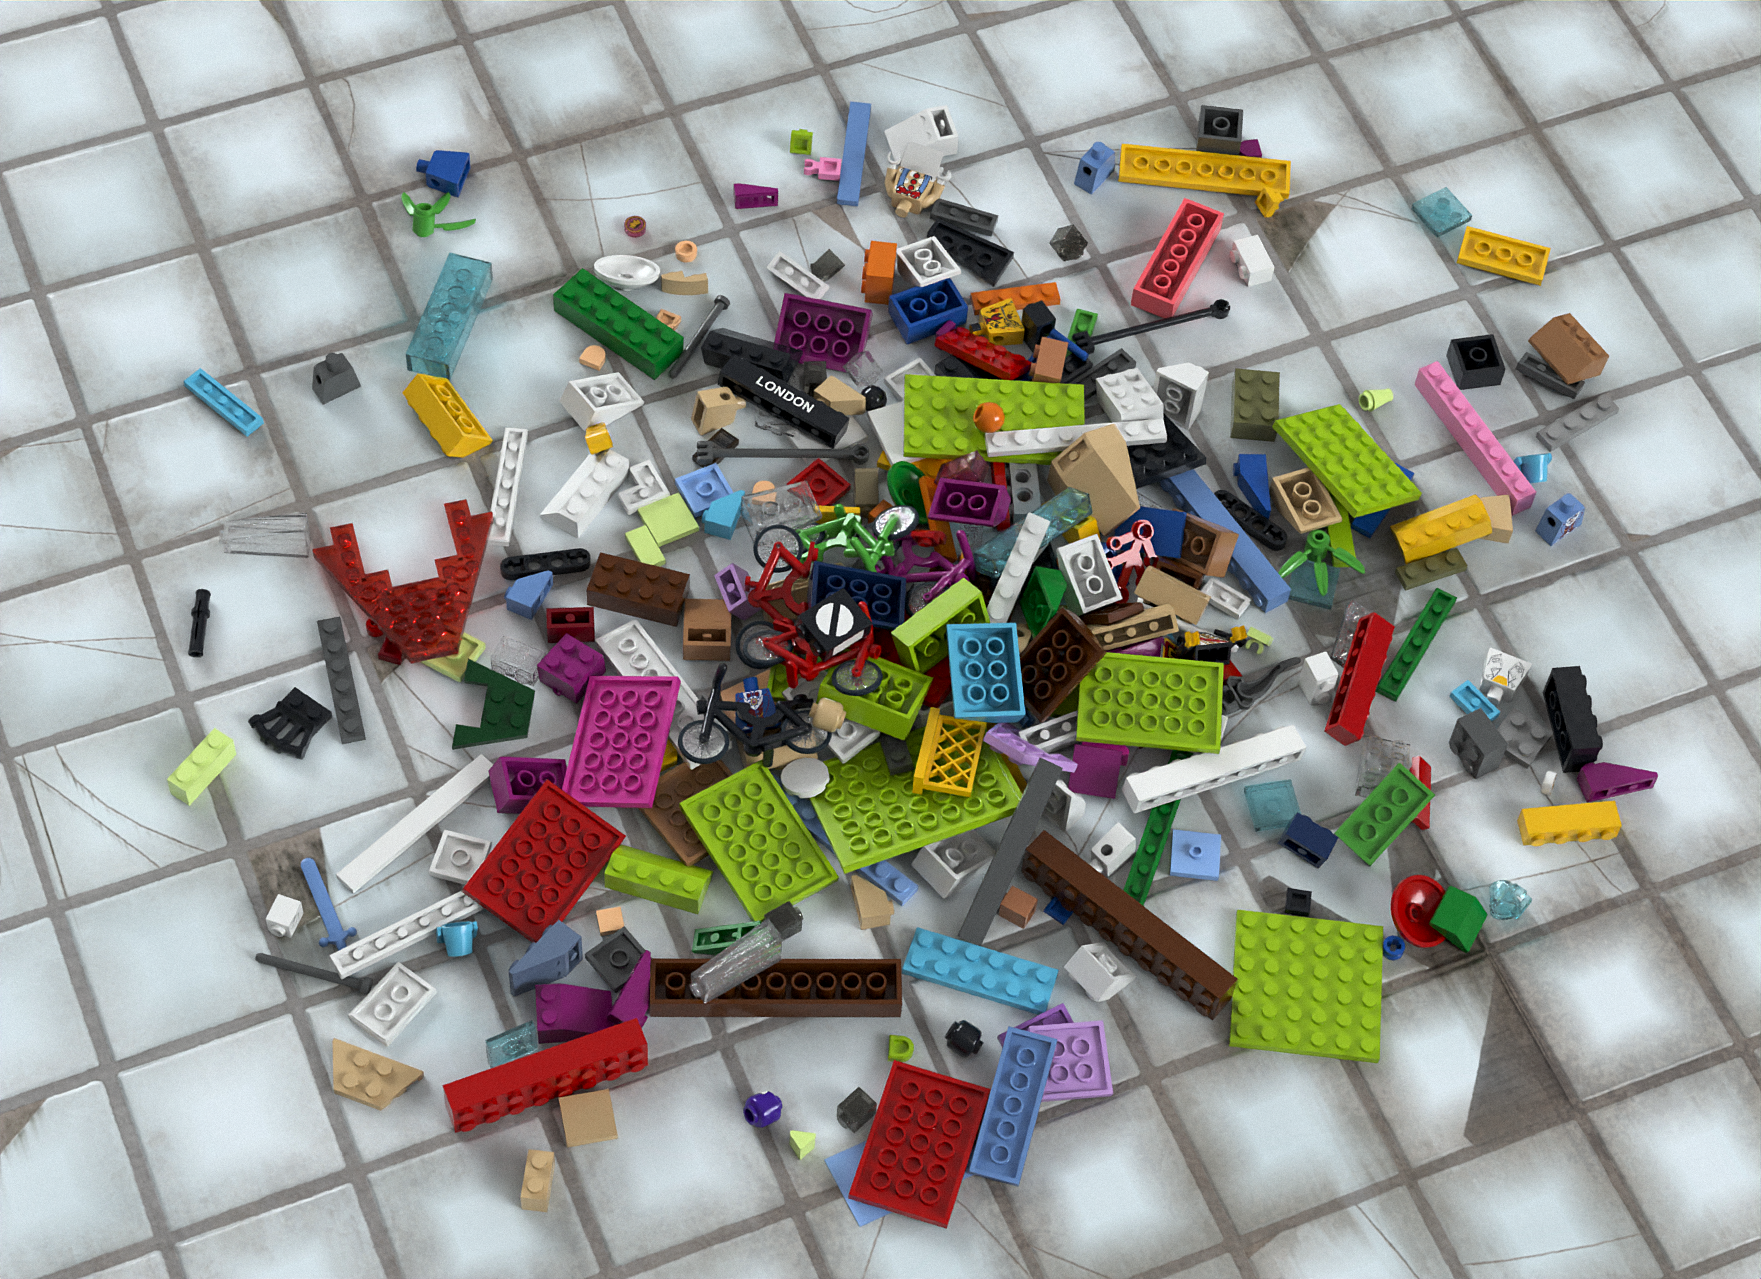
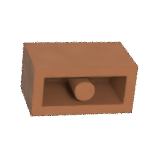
(1049, 361)

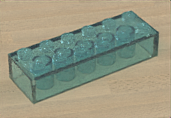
(449, 316)

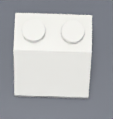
(1099, 971)

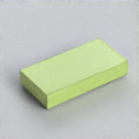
(645, 547)

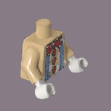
(911, 189)

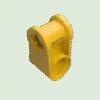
(598, 438)

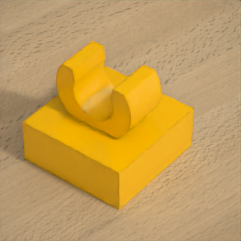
(1268, 201)

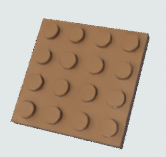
(665, 812)

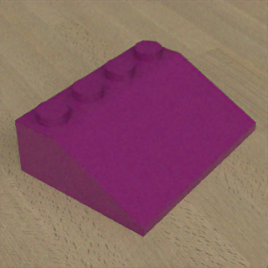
(823, 329)

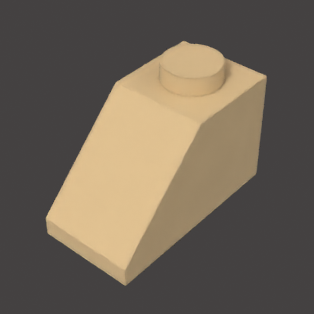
(840, 397)
(870, 904)

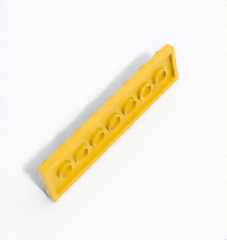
(1203, 170)

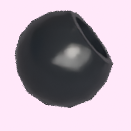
(875, 397)

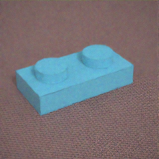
(1471, 699)

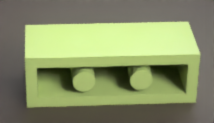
(201, 766)

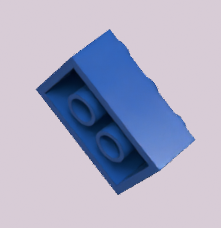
(926, 309)

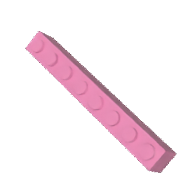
(1474, 437)

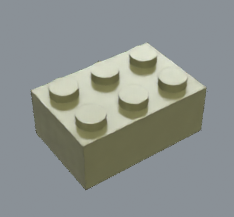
(1254, 404)

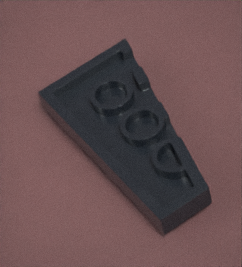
(972, 251)

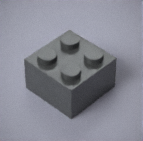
(1219, 130)
(1477, 743)

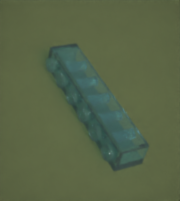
(1063, 513)

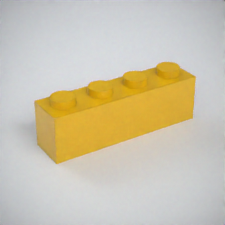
(1569, 823)

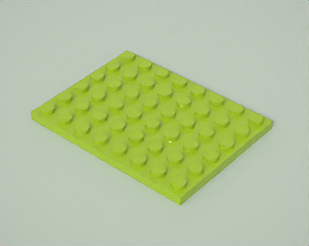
(879, 817)

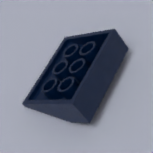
(880, 591)

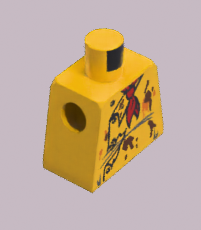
(999, 324)

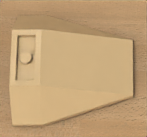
(1102, 468)

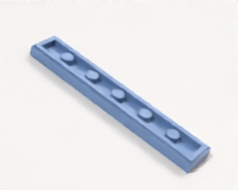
(854, 154)

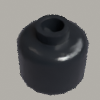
(964, 1038)

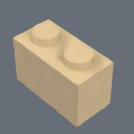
(537, 1180)

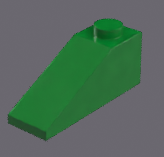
(716, 939)

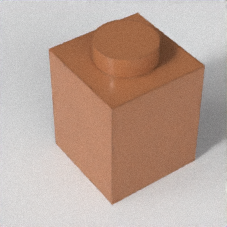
(1018, 907)

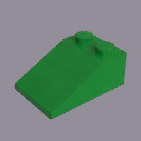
(1042, 597)

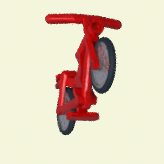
(777, 551)
(849, 678)

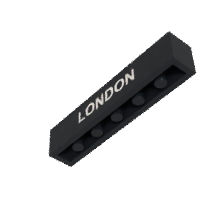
(783, 401)

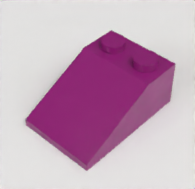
(519, 778)
(570, 1011)

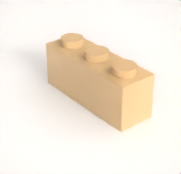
(1164, 589)

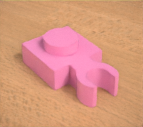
(826, 169)

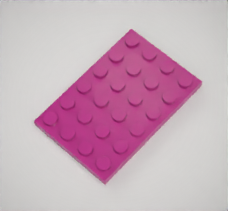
(621, 740)

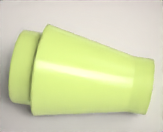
(1373, 399)

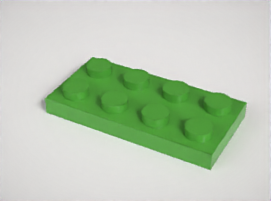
(1384, 814)

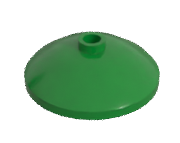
(905, 487)

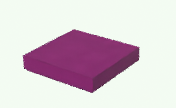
(1096, 771)

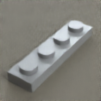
(1577, 422)

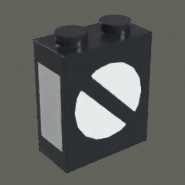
(833, 625)

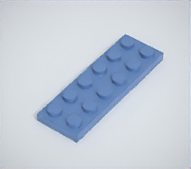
(1013, 1106)

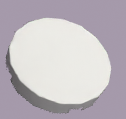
(805, 777)

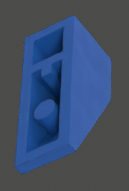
(1253, 481)

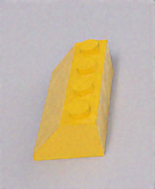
(446, 415)
(1442, 529)

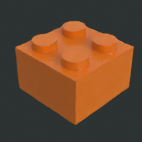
(879, 272)

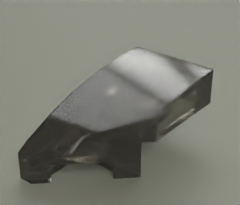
(826, 266)

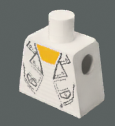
(1502, 676)

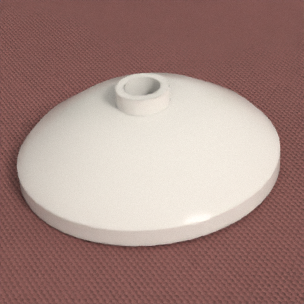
(626, 271)

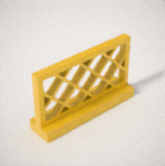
(928, 754)

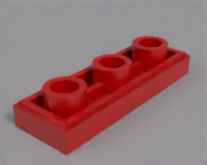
(1422, 772)

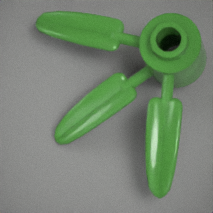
(424, 216)
(1315, 551)

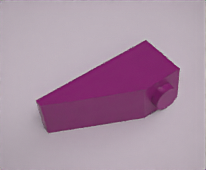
(1611, 780)
(634, 996)

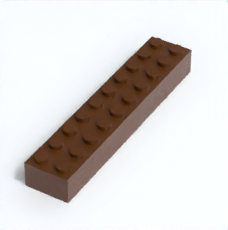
(1128, 925)
(784, 990)

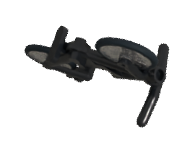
(708, 742)

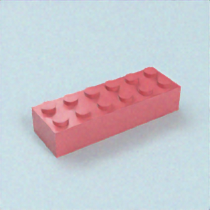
(1177, 259)

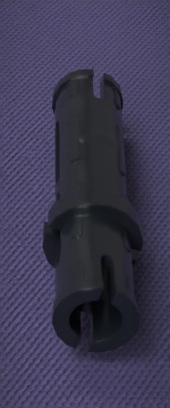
(200, 614)

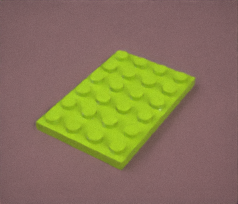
(1347, 460)
(1152, 703)
(758, 841)

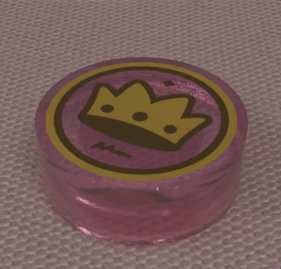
(635, 226)

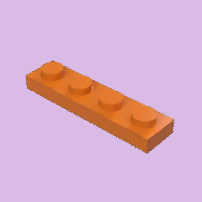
(1020, 296)

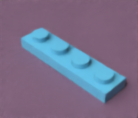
(223, 402)

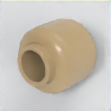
(827, 715)

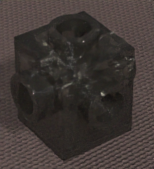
(1068, 243)

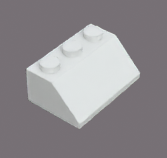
(1181, 391)

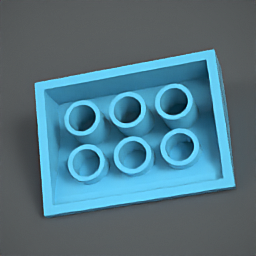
(985, 672)

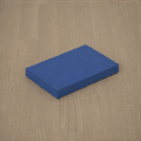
(1167, 527)

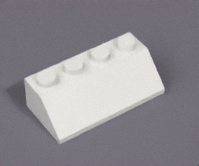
(587, 492)

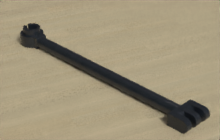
(1087, 343)

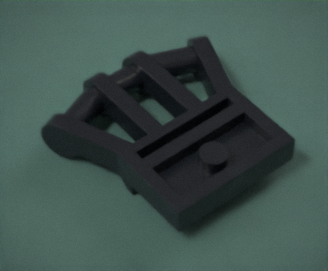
(300, 711)

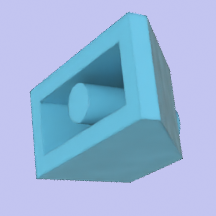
(723, 515)

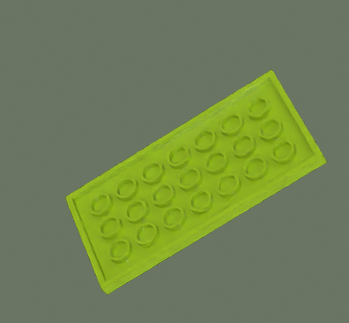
(943, 408)

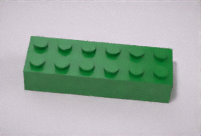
(618, 323)

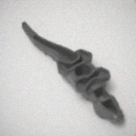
(1242, 694)

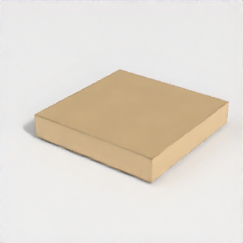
(588, 1118)

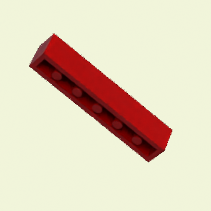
(1359, 679)

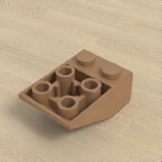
(706, 630)

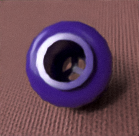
(762, 1109)

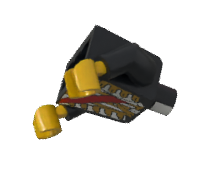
(1208, 647)

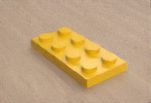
(1503, 255)

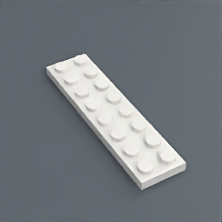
(636, 654)

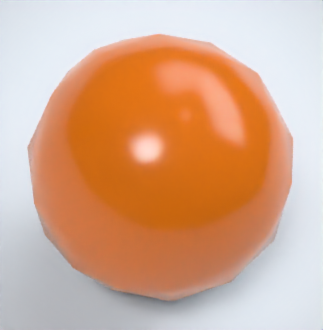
(989, 417)

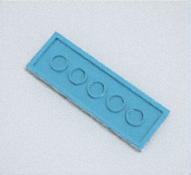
(980, 971)

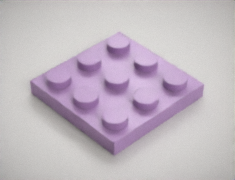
(1079, 1061)

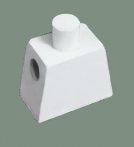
(1113, 851)

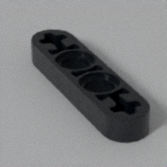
(1252, 517)
(545, 560)

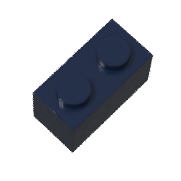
(1308, 840)

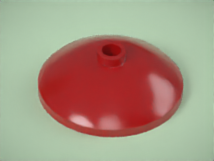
(1417, 897)

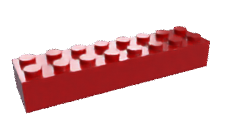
(546, 1075)

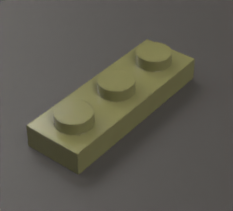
(1431, 569)

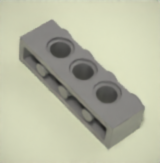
(1025, 491)

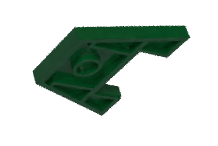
(505, 709)

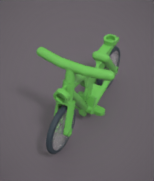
(887, 527)

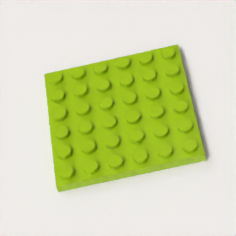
(1307, 986)

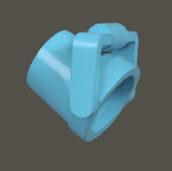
(1534, 466)
(457, 937)

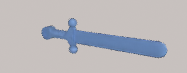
(325, 907)

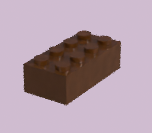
(638, 589)

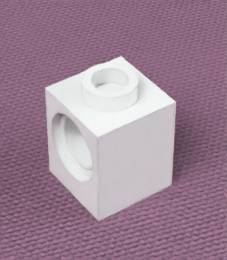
(284, 916)

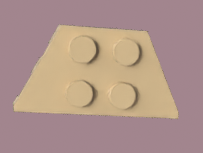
(369, 1076)

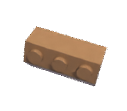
(1569, 349)

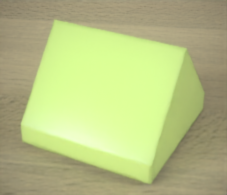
(802, 1142)

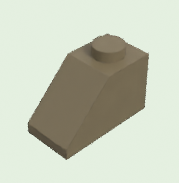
(866, 490)

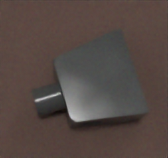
(334, 378)

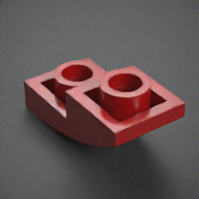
(928, 538)

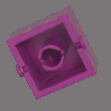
(569, 668)

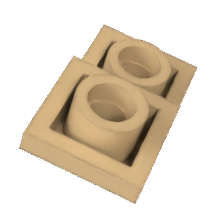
(677, 284)

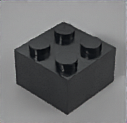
(1475, 362)

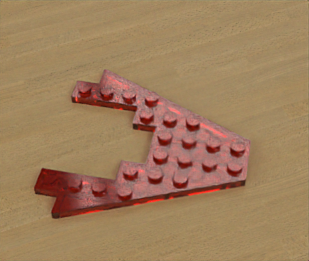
(423, 616)

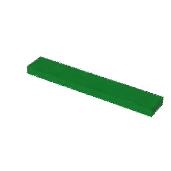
(1416, 644)

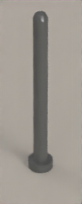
(721, 303)
(364, 985)

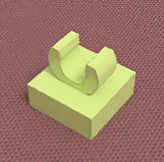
(1258, 637)

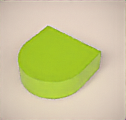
(900, 1048)

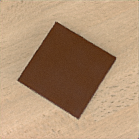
(1112, 613)

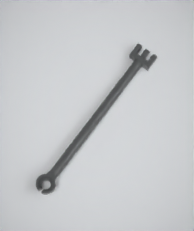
(706, 453)

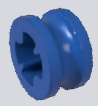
(1395, 940)

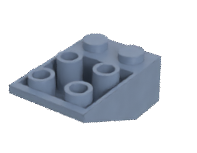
(546, 960)

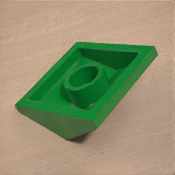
(1459, 918)

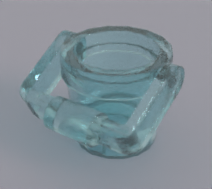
(1504, 900)

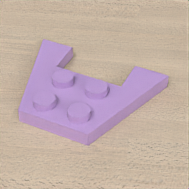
(1004, 740)

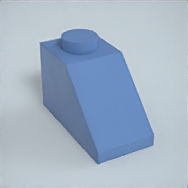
(528, 594)

